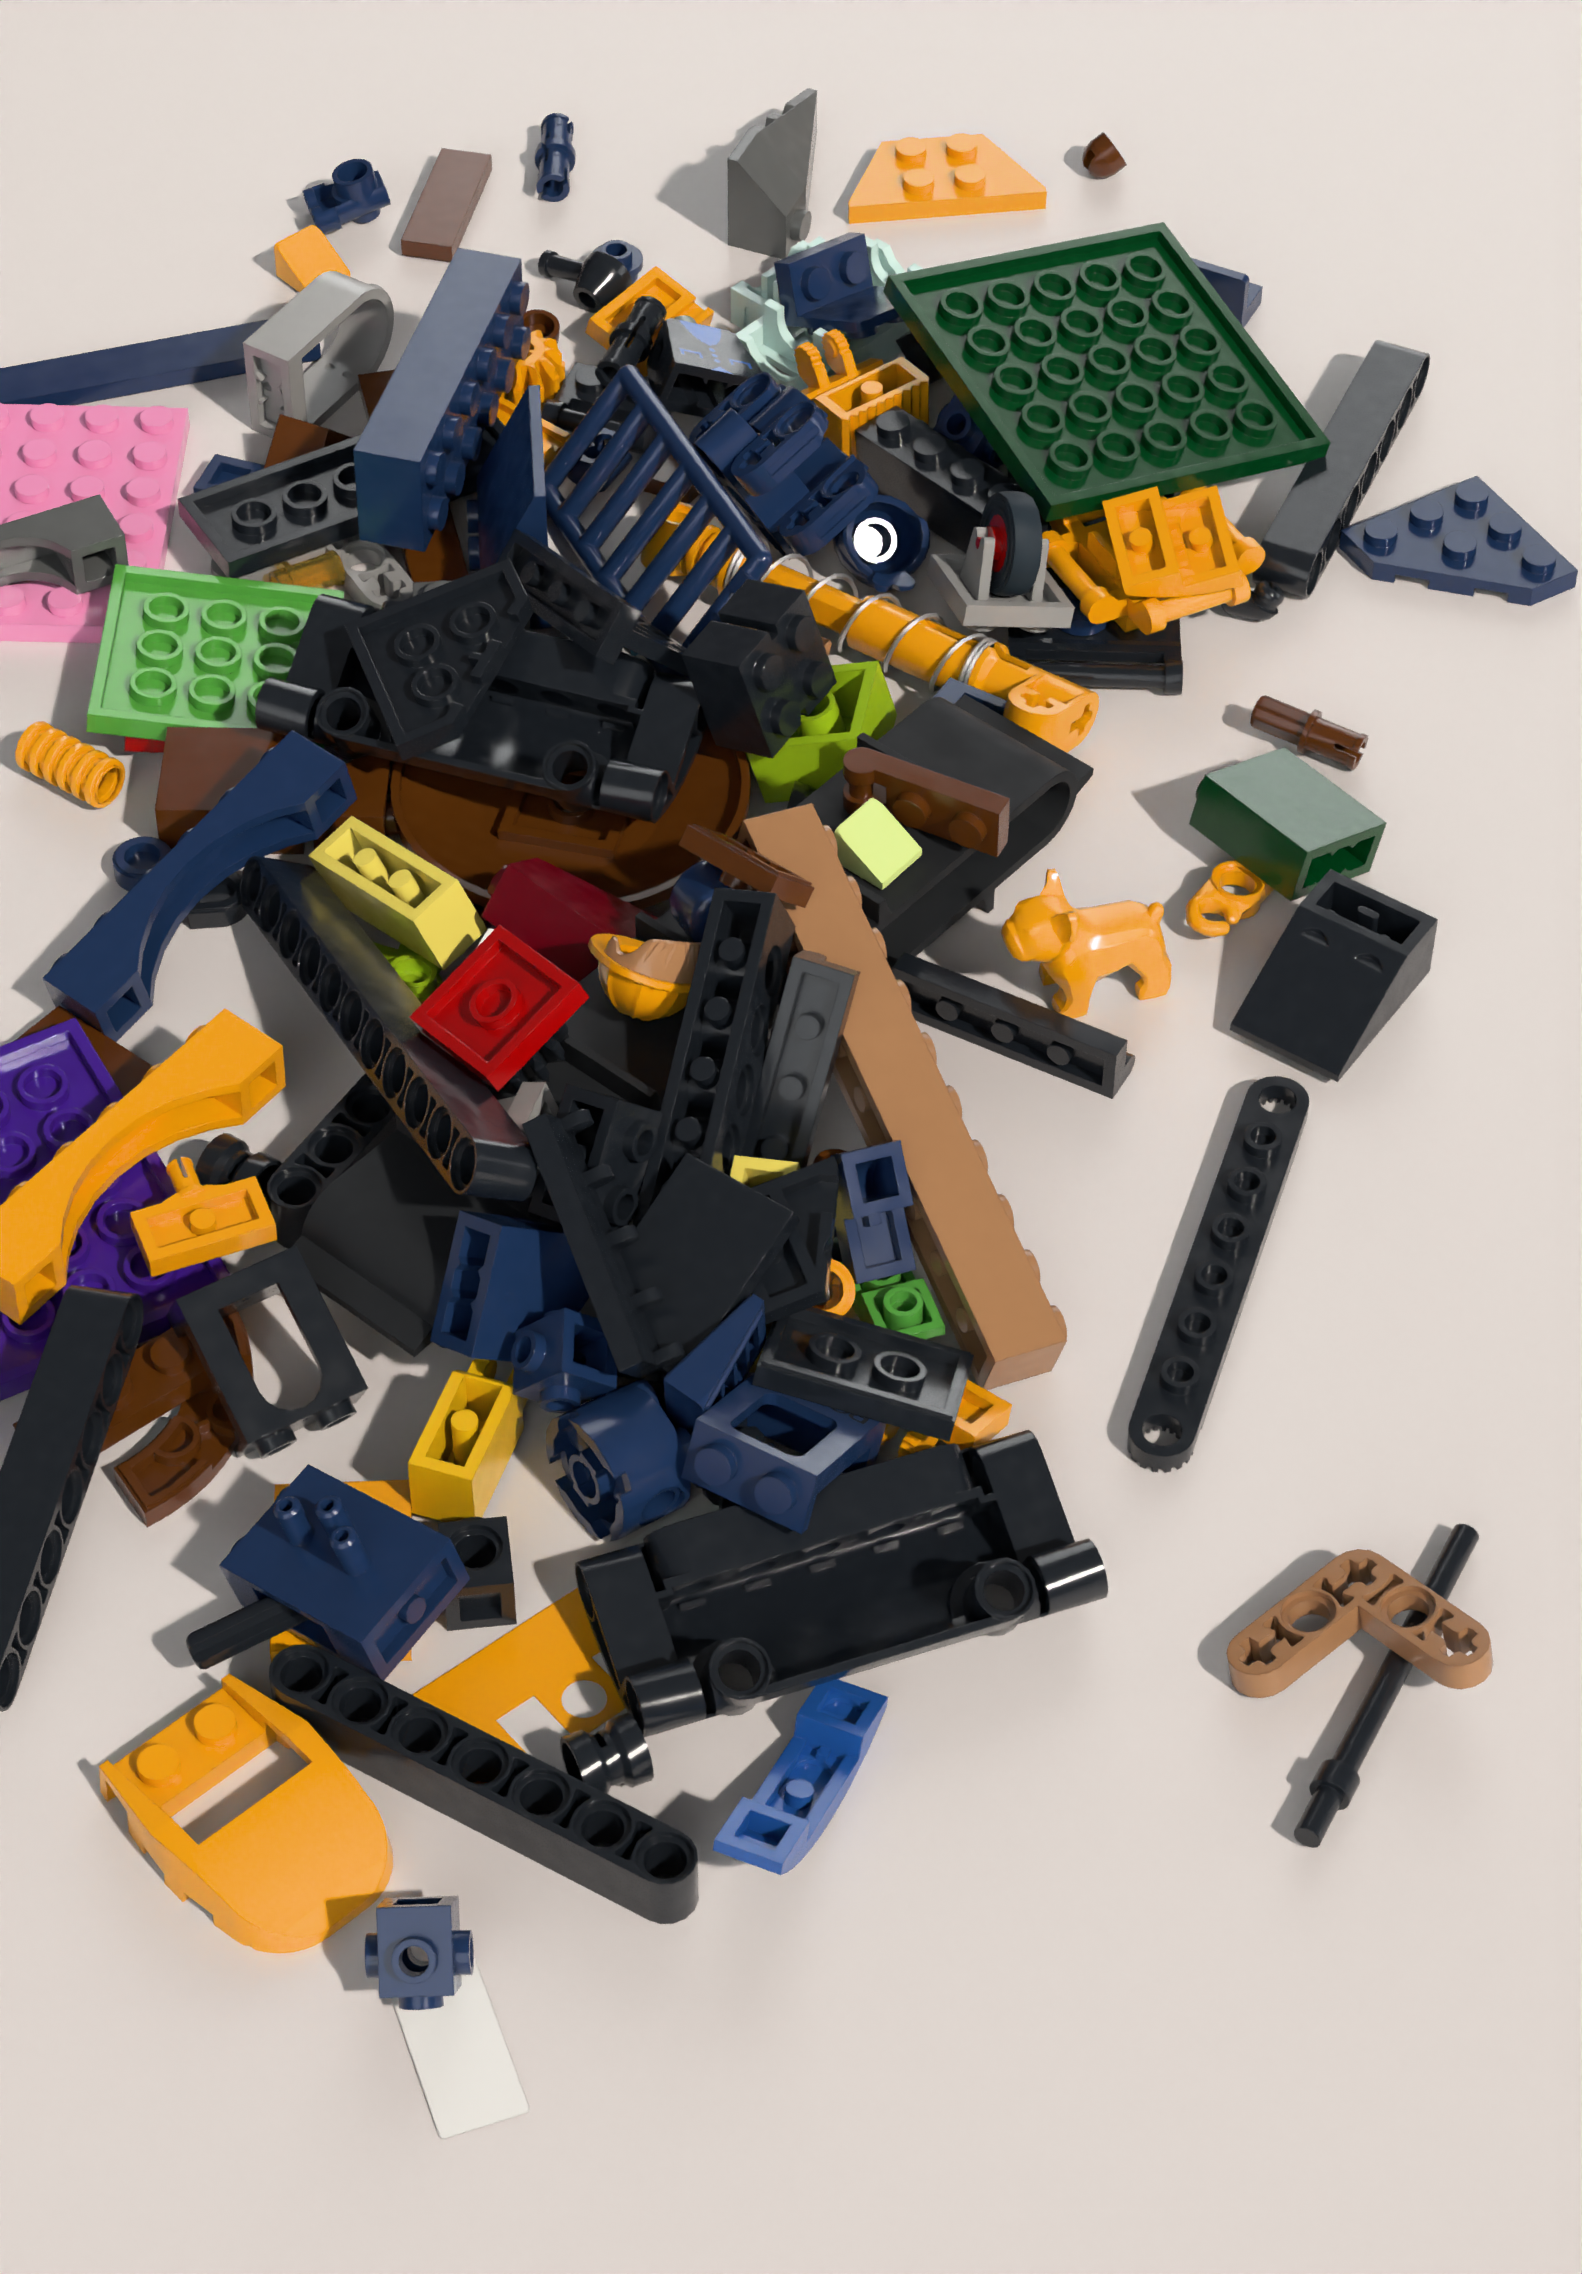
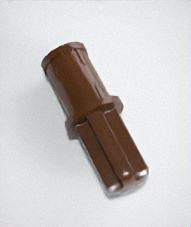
(1308, 731)

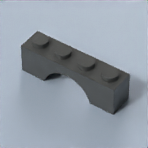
(64, 546)

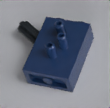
(334, 1575)

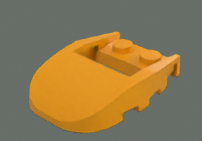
(287, 1864)

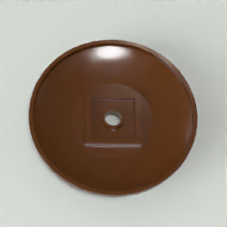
(481, 827)

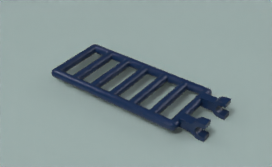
(691, 471)

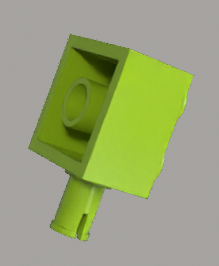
(817, 748)

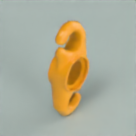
(1215, 900)

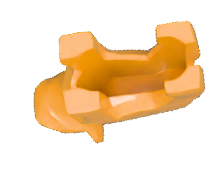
(1088, 944)

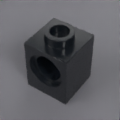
(486, 1555)

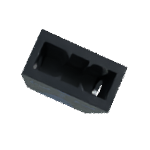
(696, 365)

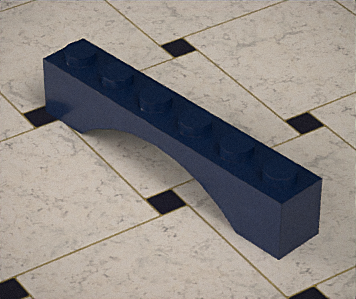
(278, 804)

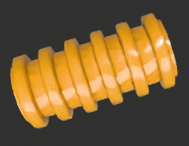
(70, 764)

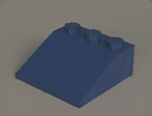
(511, 489)

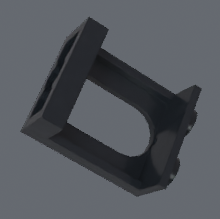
(253, 1418)

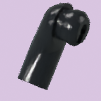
(1261, 604)

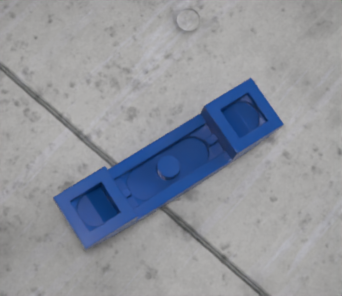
(807, 1779)

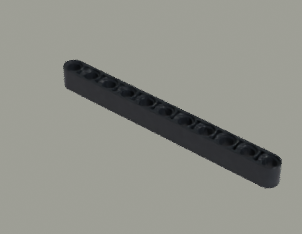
(369, 1009)

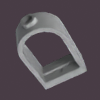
(277, 349)

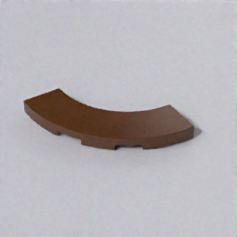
(185, 1451)

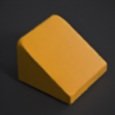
(305, 257)

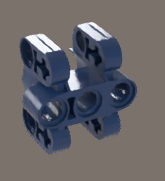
(789, 476)

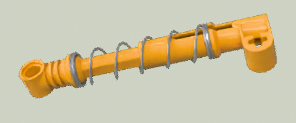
(914, 644)

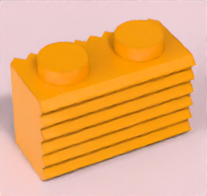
(871, 395)

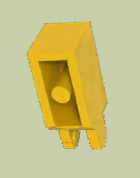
(465, 1444)

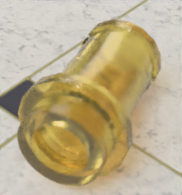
(317, 572)

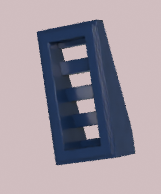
(715, 1364)

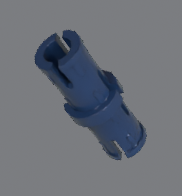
(555, 157)

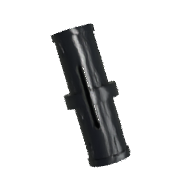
(641, 325)

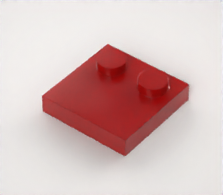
(499, 1007)

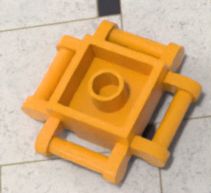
(1089, 568)

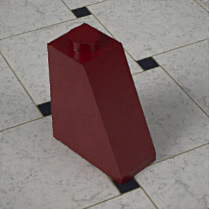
(557, 913)

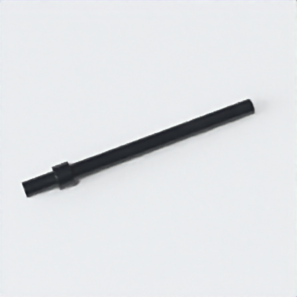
(1338, 1777)

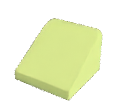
(875, 844)

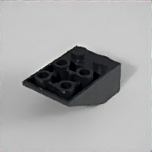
(1337, 975)

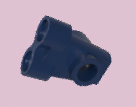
(354, 196)

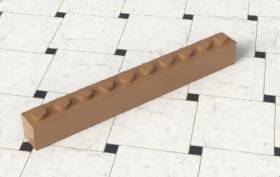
(897, 1093)

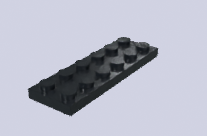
(290, 507)

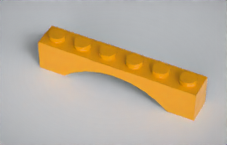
(206, 1085)

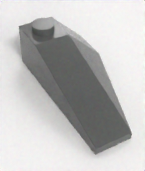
(773, 180)

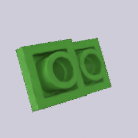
(899, 1305)

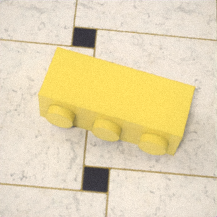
(398, 892)

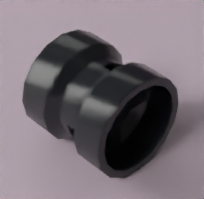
(230, 1160)
(609, 1756)

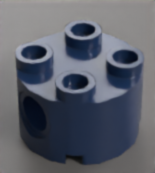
(620, 1461)

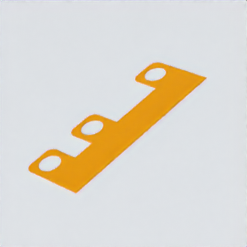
(529, 1661)

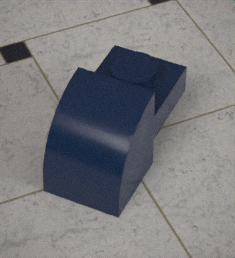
(872, 1213)

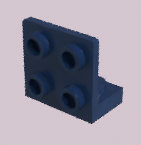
(833, 289)

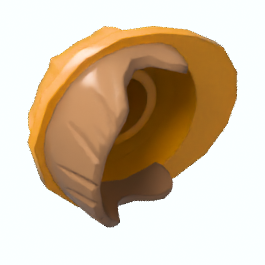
(645, 977)

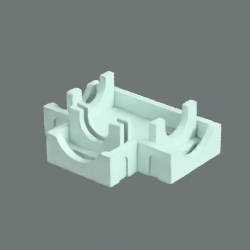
(772, 342)

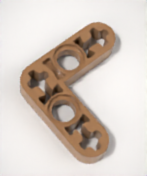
(1364, 1608)

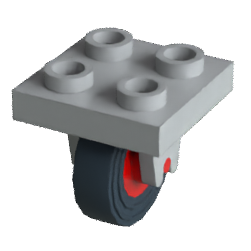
(1003, 572)

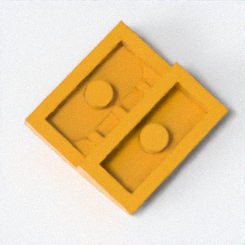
(1172, 543)

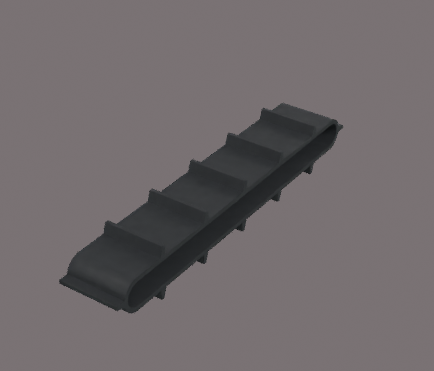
(389, 1221)

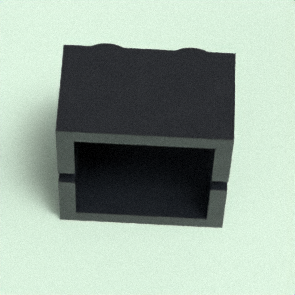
(760, 679)

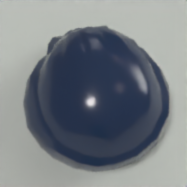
(884, 545)

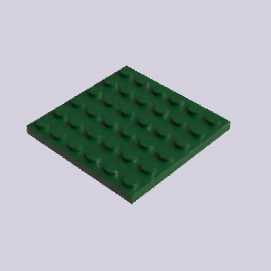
(1105, 369)

